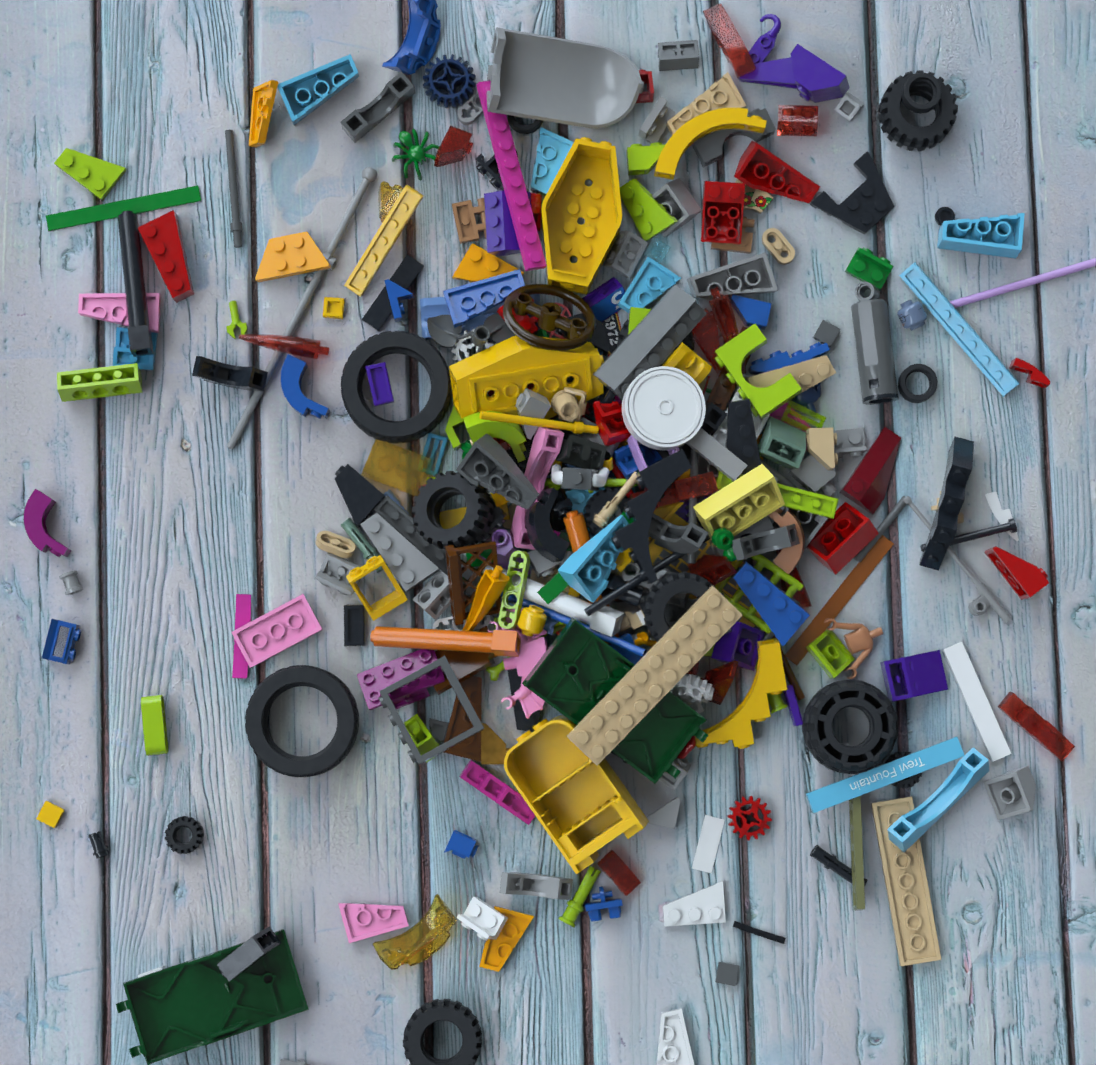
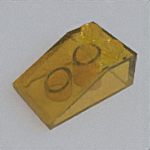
(396, 467)

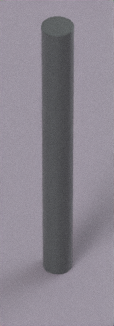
(881, 529)

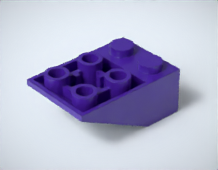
(914, 675)

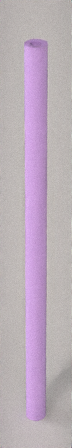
(1024, 283)

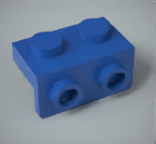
(625, 461)

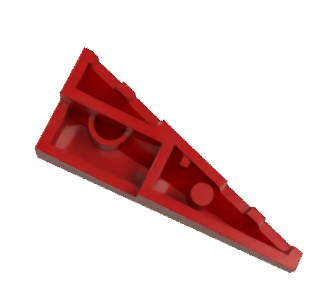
(610, 422)

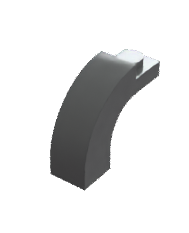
(765, 542)

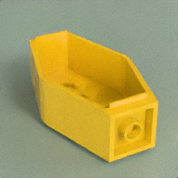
(596, 204)
(515, 364)

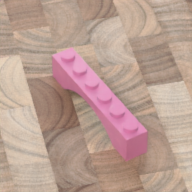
(543, 452)

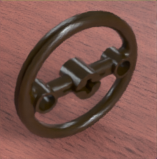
(549, 317)

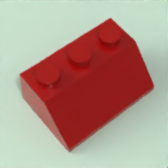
(842, 538)

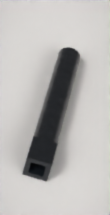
(139, 330)

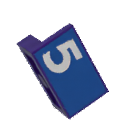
(605, 299)

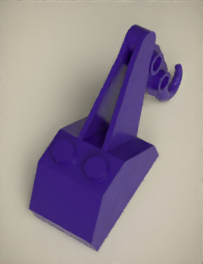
(801, 71)

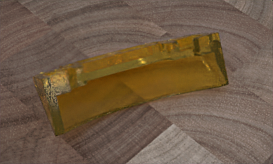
(420, 940)

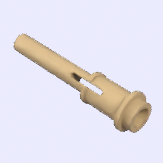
(601, 519)

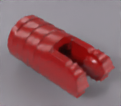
(536, 202)

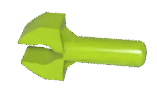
(235, 321)

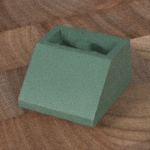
(782, 444)

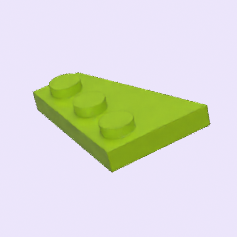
(92, 173)
(645, 211)

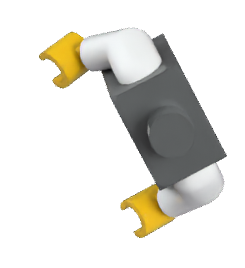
(580, 478)

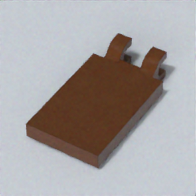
(463, 664)

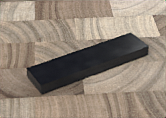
(381, 307)

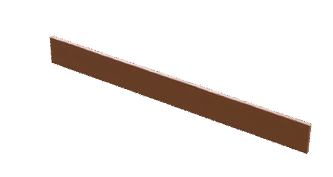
(839, 599)

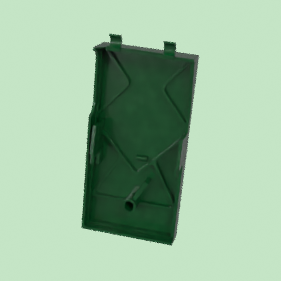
(580, 673)
(199, 1006)

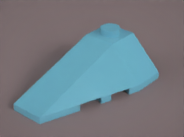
(592, 563)

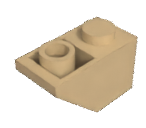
(821, 446)

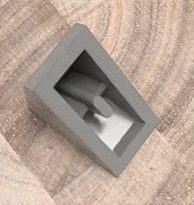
(666, 815)

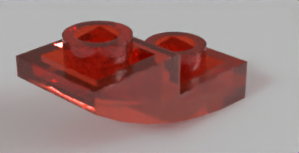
(618, 872)

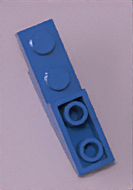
(779, 360)

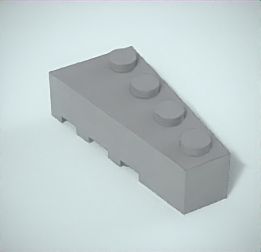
(738, 278)
(401, 556)

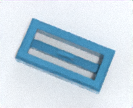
(437, 438)

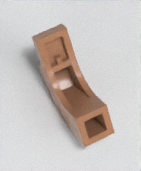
(789, 556)

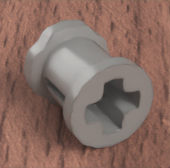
(71, 582)

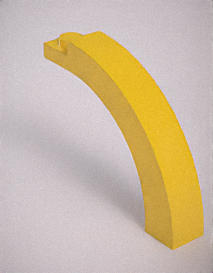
(700, 126)

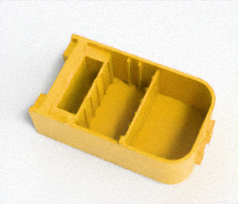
(570, 794)

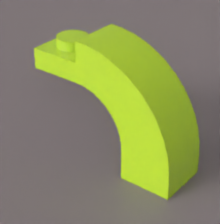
(509, 432)

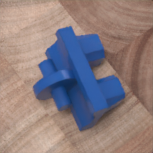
(613, 905)

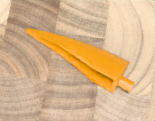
(487, 592)

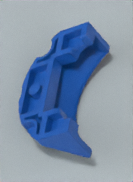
(420, 39)

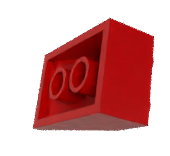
(1021, 575)

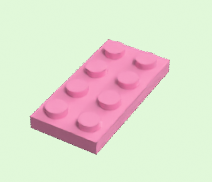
(276, 631)

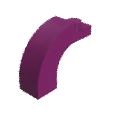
(35, 518)

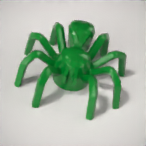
(416, 152)

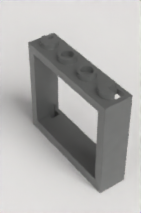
(462, 697)

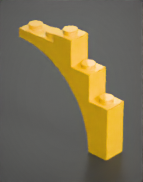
(755, 705)

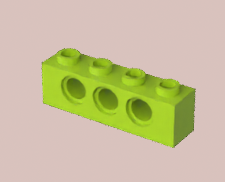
(99, 382)

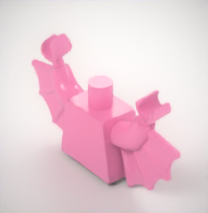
(528, 657)

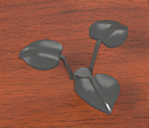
(444, 334)

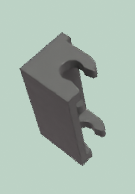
(678, 55)

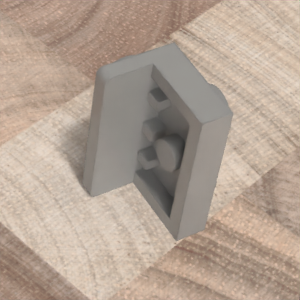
(334, 573)

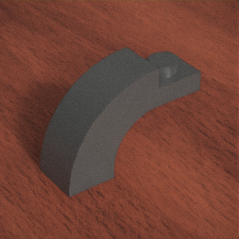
(676, 538)

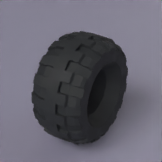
(819, 734)

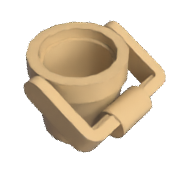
(566, 404)

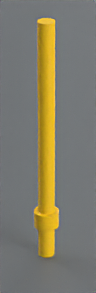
(576, 427)

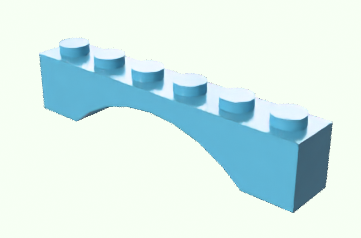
(916, 822)

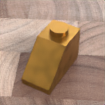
(492, 747)

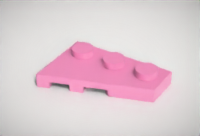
(370, 920)

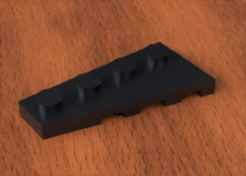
(741, 434)

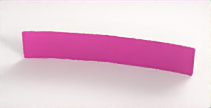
(242, 617)

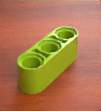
(154, 725)

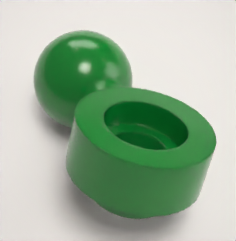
(727, 547)

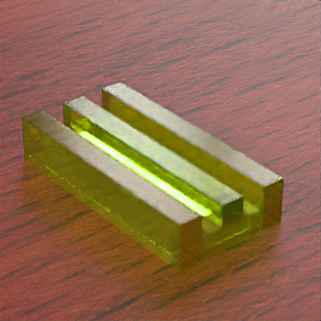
(809, 412)

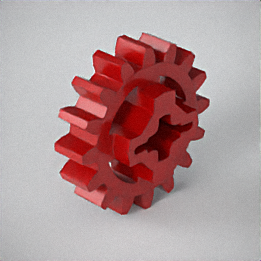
(754, 809)

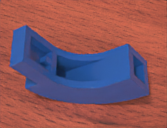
(291, 378)

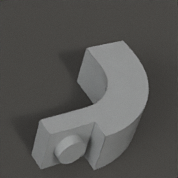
(536, 885)

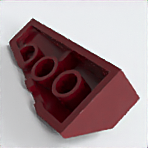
(872, 475)

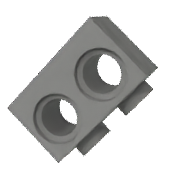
(435, 595)

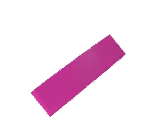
(497, 791)

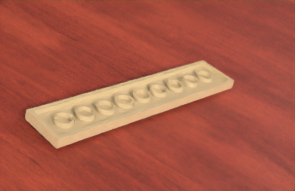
(654, 675)

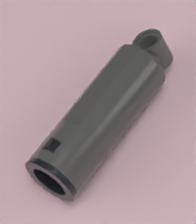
(874, 347)

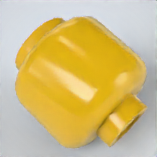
(532, 620)

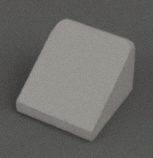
(848, 106)

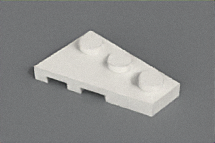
(697, 908)
(673, 1040)

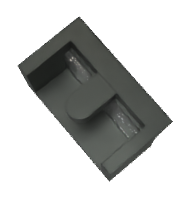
(582, 453)

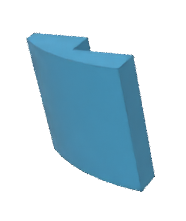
(123, 355)

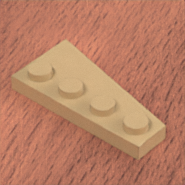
(719, 95)
(805, 373)

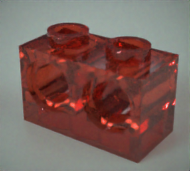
(797, 120)

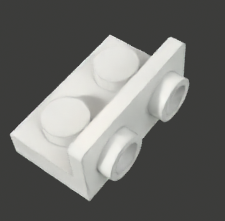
(482, 919)

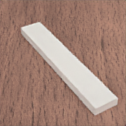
(976, 701)

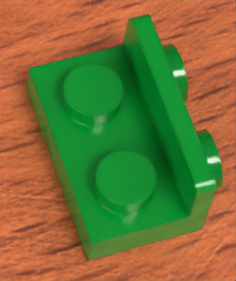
(869, 267)

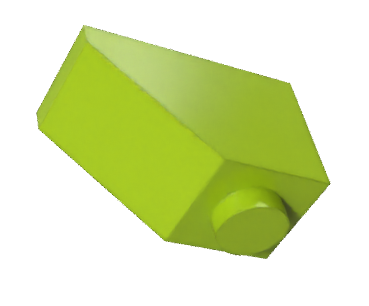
(420, 735)

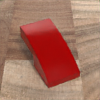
(1034, 377)

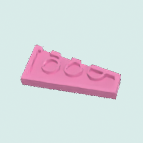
(113, 308)

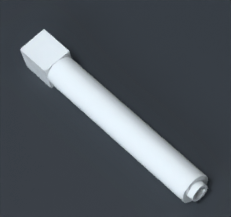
(604, 620)

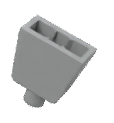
(814, 476)

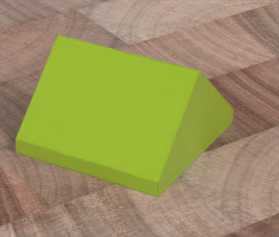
(830, 653)

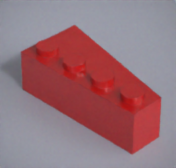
(167, 250)

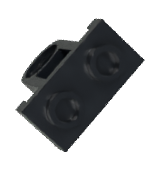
(491, 169)
(558, 512)

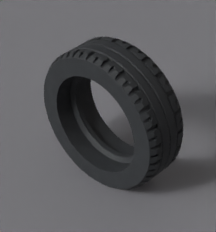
(396, 343)
(258, 712)

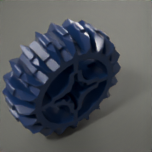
(441, 82)

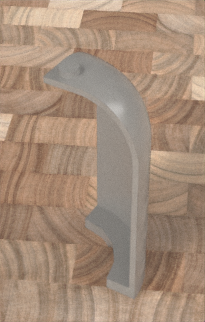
(560, 80)

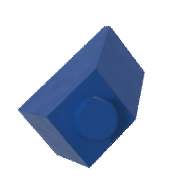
(751, 311)

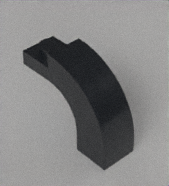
(229, 375)
(540, 530)

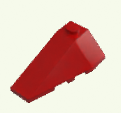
(768, 173)

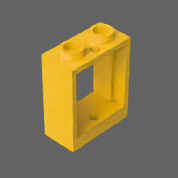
(386, 603)

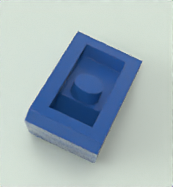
(395, 294)

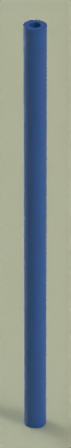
(565, 619)

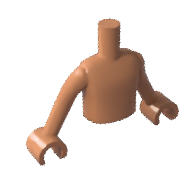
(856, 641)

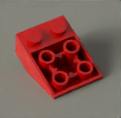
(722, 212)

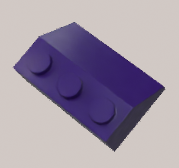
(499, 225)

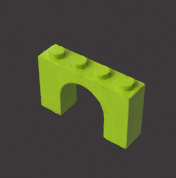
(732, 357)

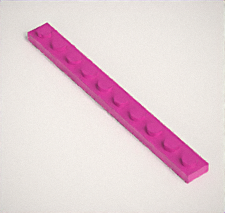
(513, 184)

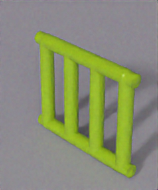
(778, 574)

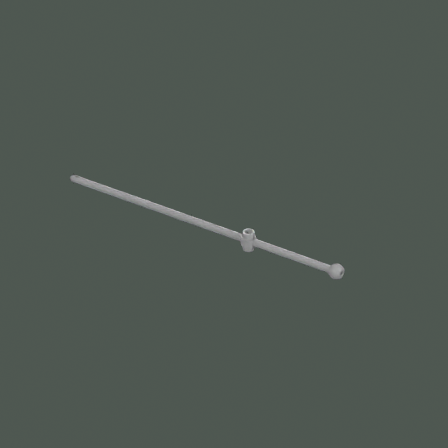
(368, 175)

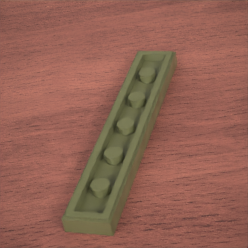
(857, 854)

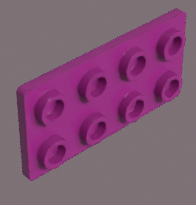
(384, 675)

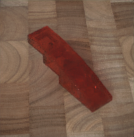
(729, 40)
(686, 490)
(1036, 726)

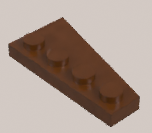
(460, 722)

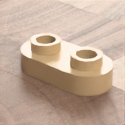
(780, 245)
(335, 544)

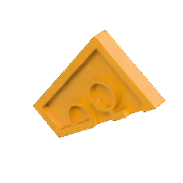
(261, 111)
(481, 265)
(497, 951)

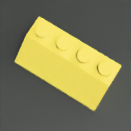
(741, 502)

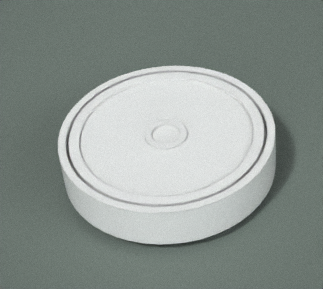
(663, 408)

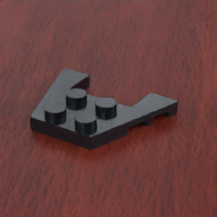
(865, 205)

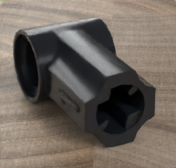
(632, 596)

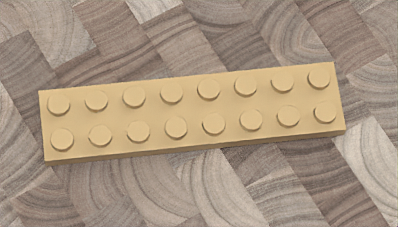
(906, 888)

